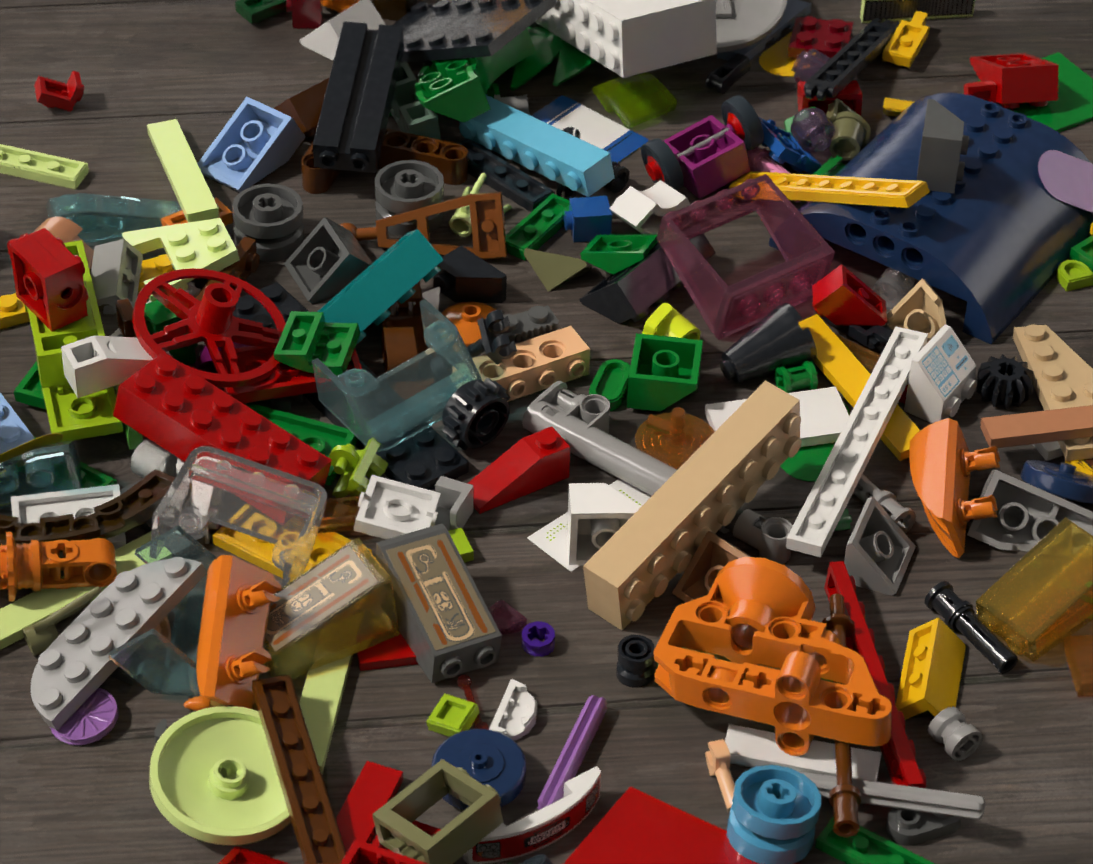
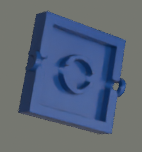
(785, 148)

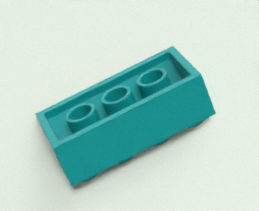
(384, 283)

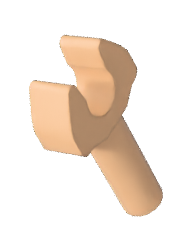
(719, 764)

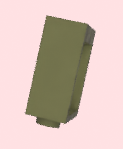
(449, 844)

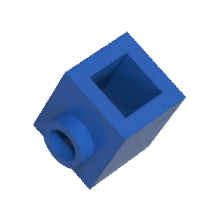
(588, 218)

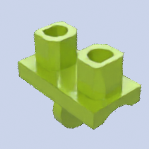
(354, 466)

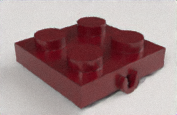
(819, 34)

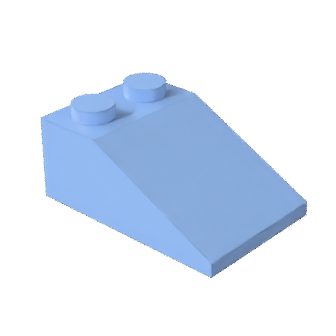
(251, 146)

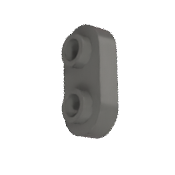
(921, 827)

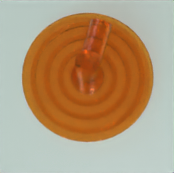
(672, 436)

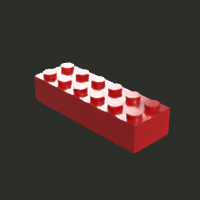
(189, 412)

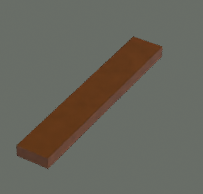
(298, 771)

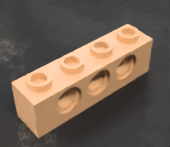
(539, 363)

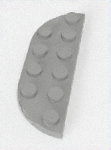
(124, 610)

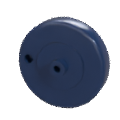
(1059, 480)
(488, 758)

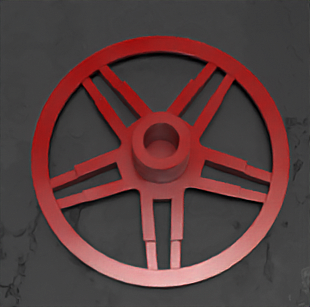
(209, 322)

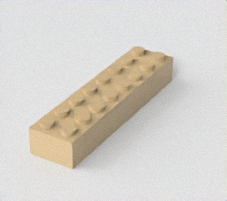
(694, 500)

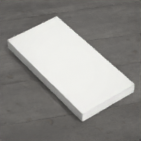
(821, 415)

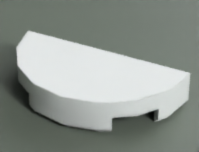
(516, 712)

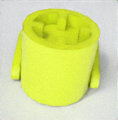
(670, 323)

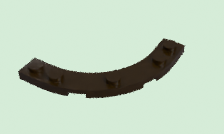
(108, 520)

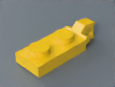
(907, 41)

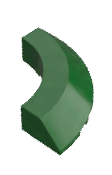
(460, 85)

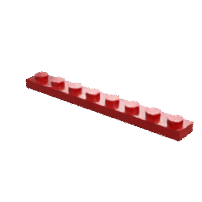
(898, 751)

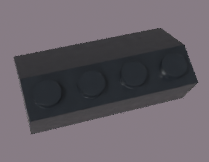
(640, 285)

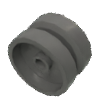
(407, 187)
(271, 217)

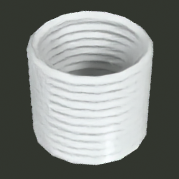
(151, 456)

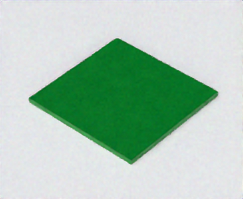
(1073, 102)

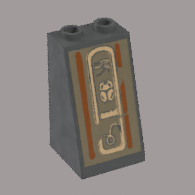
(438, 604)

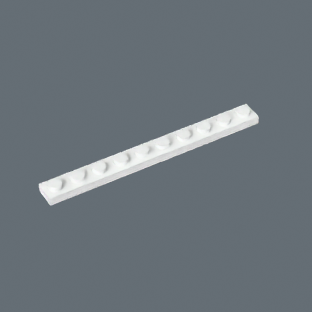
(855, 444)

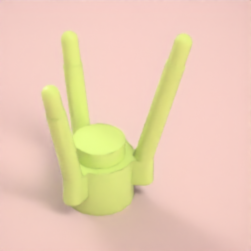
(461, 220)

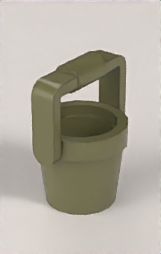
(851, 131)

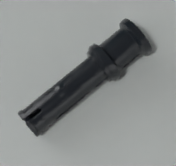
(960, 616)

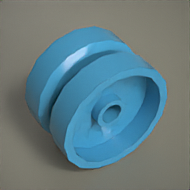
(773, 815)

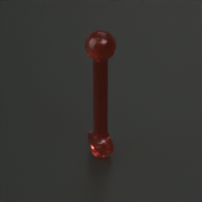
(464, 682)

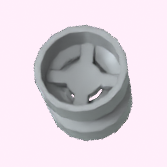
(958, 737)

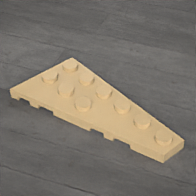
(1059, 378)

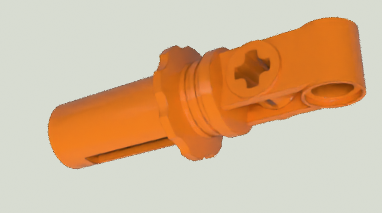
(39, 565)

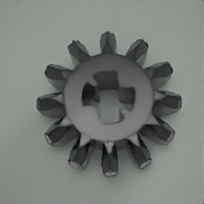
(1004, 381)

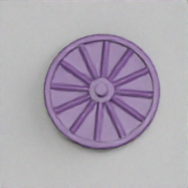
(91, 721)

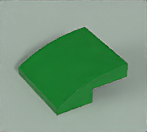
(310, 337)

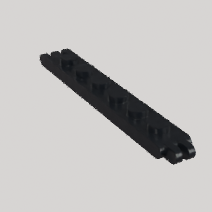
(850, 60)

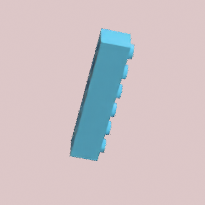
(540, 147)

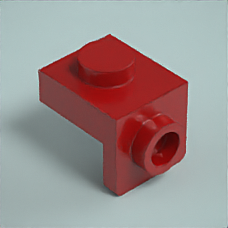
(59, 94)

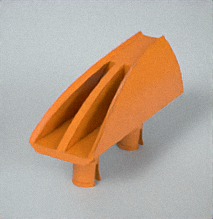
(942, 480)
(234, 630)

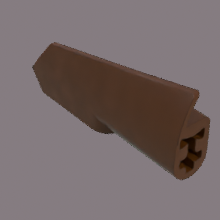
(403, 329)

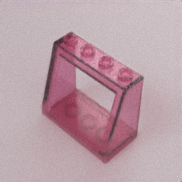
(750, 300)

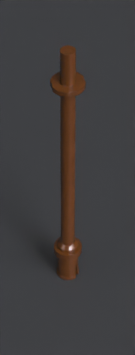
(843, 797)

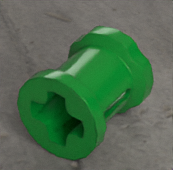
(796, 377)

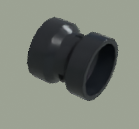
(635, 661)

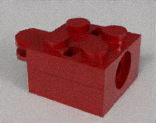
(48, 278)

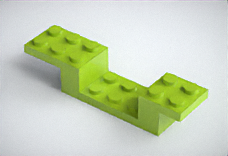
(66, 413)

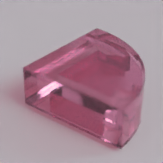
(507, 618)

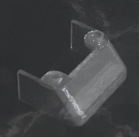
(246, 499)

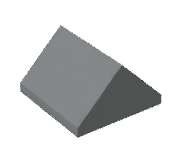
(877, 550)

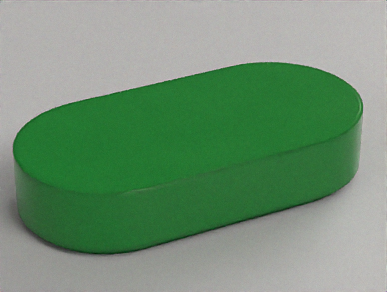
(611, 382)

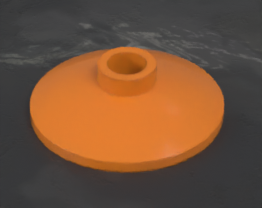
(465, 318)

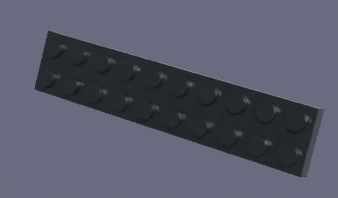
(414, 461)

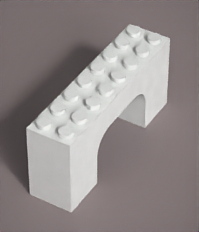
(636, 33)

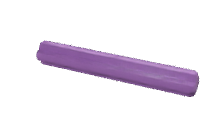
(574, 750)

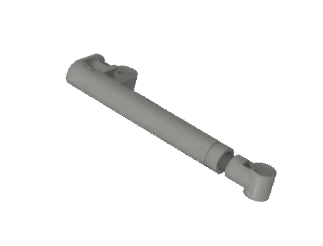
(585, 427)

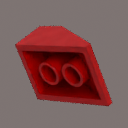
(1019, 78)

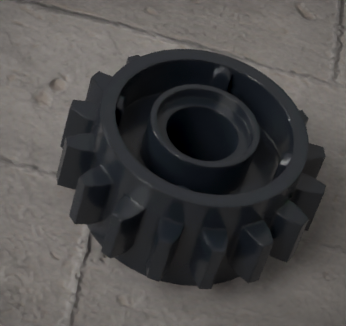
(476, 413)

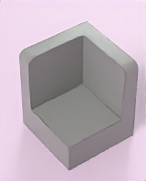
(454, 503)

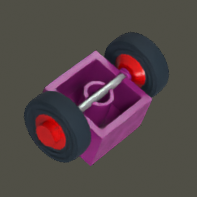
(707, 151)

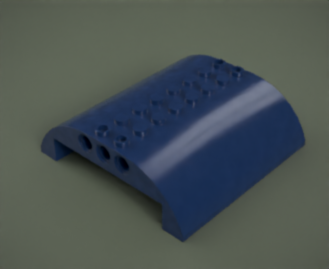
(987, 240)

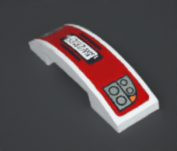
(541, 826)

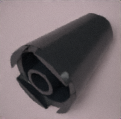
(769, 345)

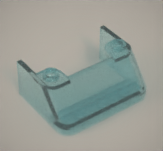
(407, 395)
(151, 658)

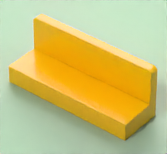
(930, 670)

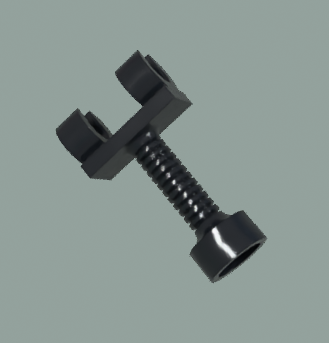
(494, 347)

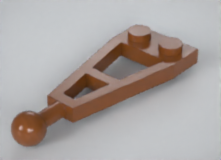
(486, 225)

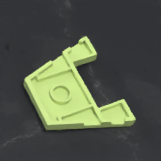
(188, 246)

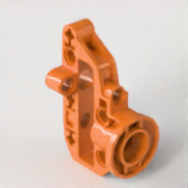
(765, 618)

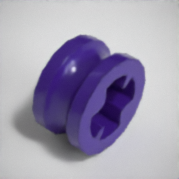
(541, 631)

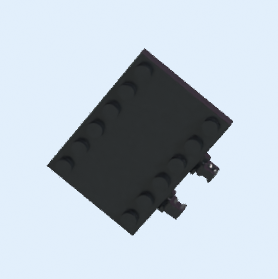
(466, 27)

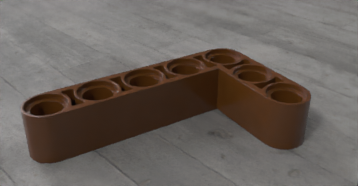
(447, 157)

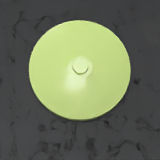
(218, 777)

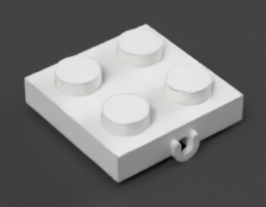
(395, 508)

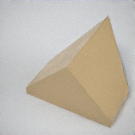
(919, 311)

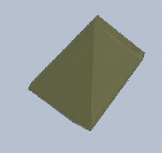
(554, 268)

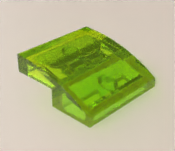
(635, 98)

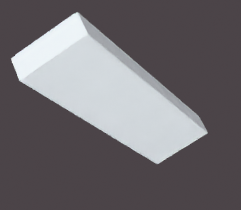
(759, 748)

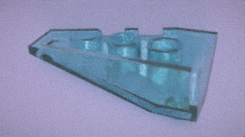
(109, 216)
(40, 471)

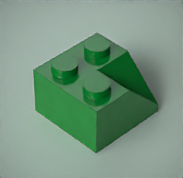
(663, 371)

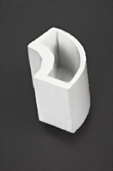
(646, 208)

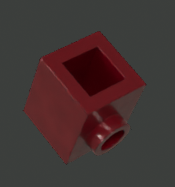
(305, 13)

